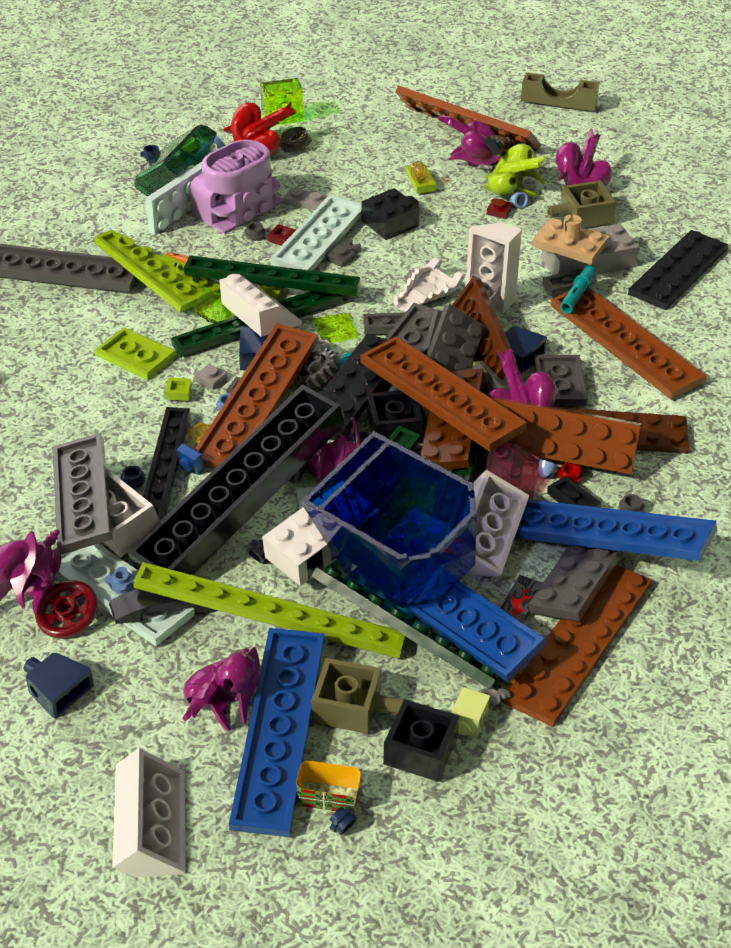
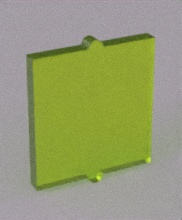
(210, 307)
(335, 328)

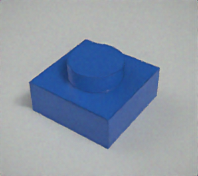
(190, 460)

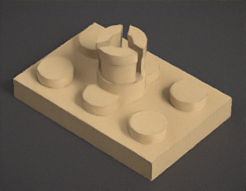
(570, 239)

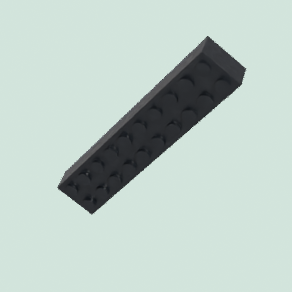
(240, 484)

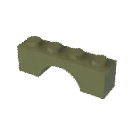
(537, 90)

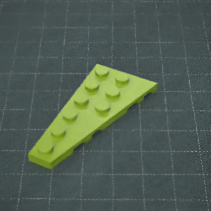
(158, 272)

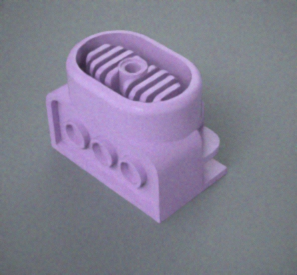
(234, 185)

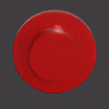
(572, 471)

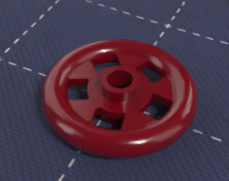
(60, 604)

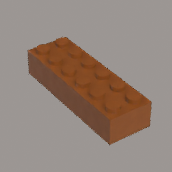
(576, 436)

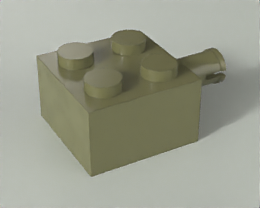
(588, 201)
(349, 696)

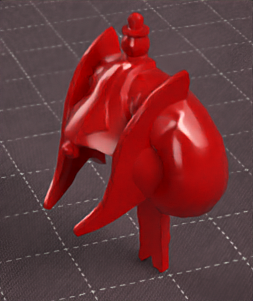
(249, 126)

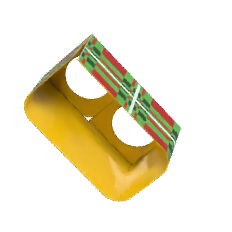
(327, 774)

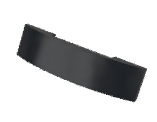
(133, 605)

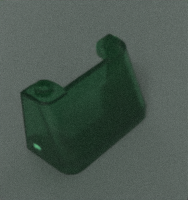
(174, 157)

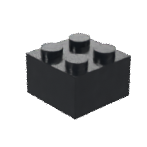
(390, 213)
(391, 410)
(421, 740)

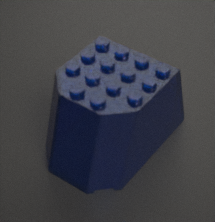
(397, 521)

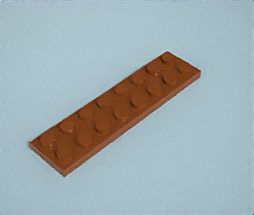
(433, 106)
(632, 344)
(257, 391)
(444, 393)
(575, 649)

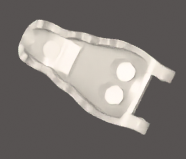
(427, 285)

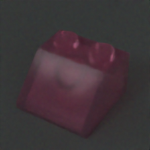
(514, 466)

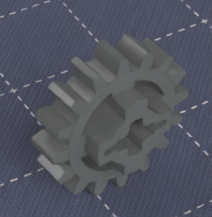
(317, 369)

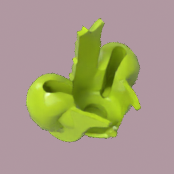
(511, 169)

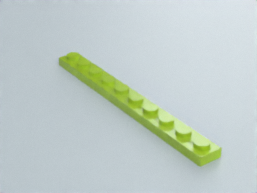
(269, 609)

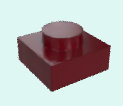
(499, 208)
(280, 234)

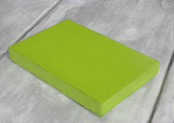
(135, 353)

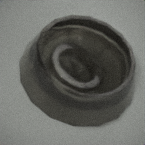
(295, 139)

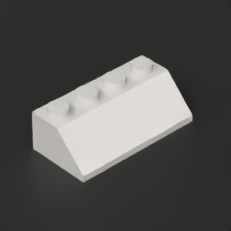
(495, 260)
(254, 305)
(498, 517)
(149, 816)

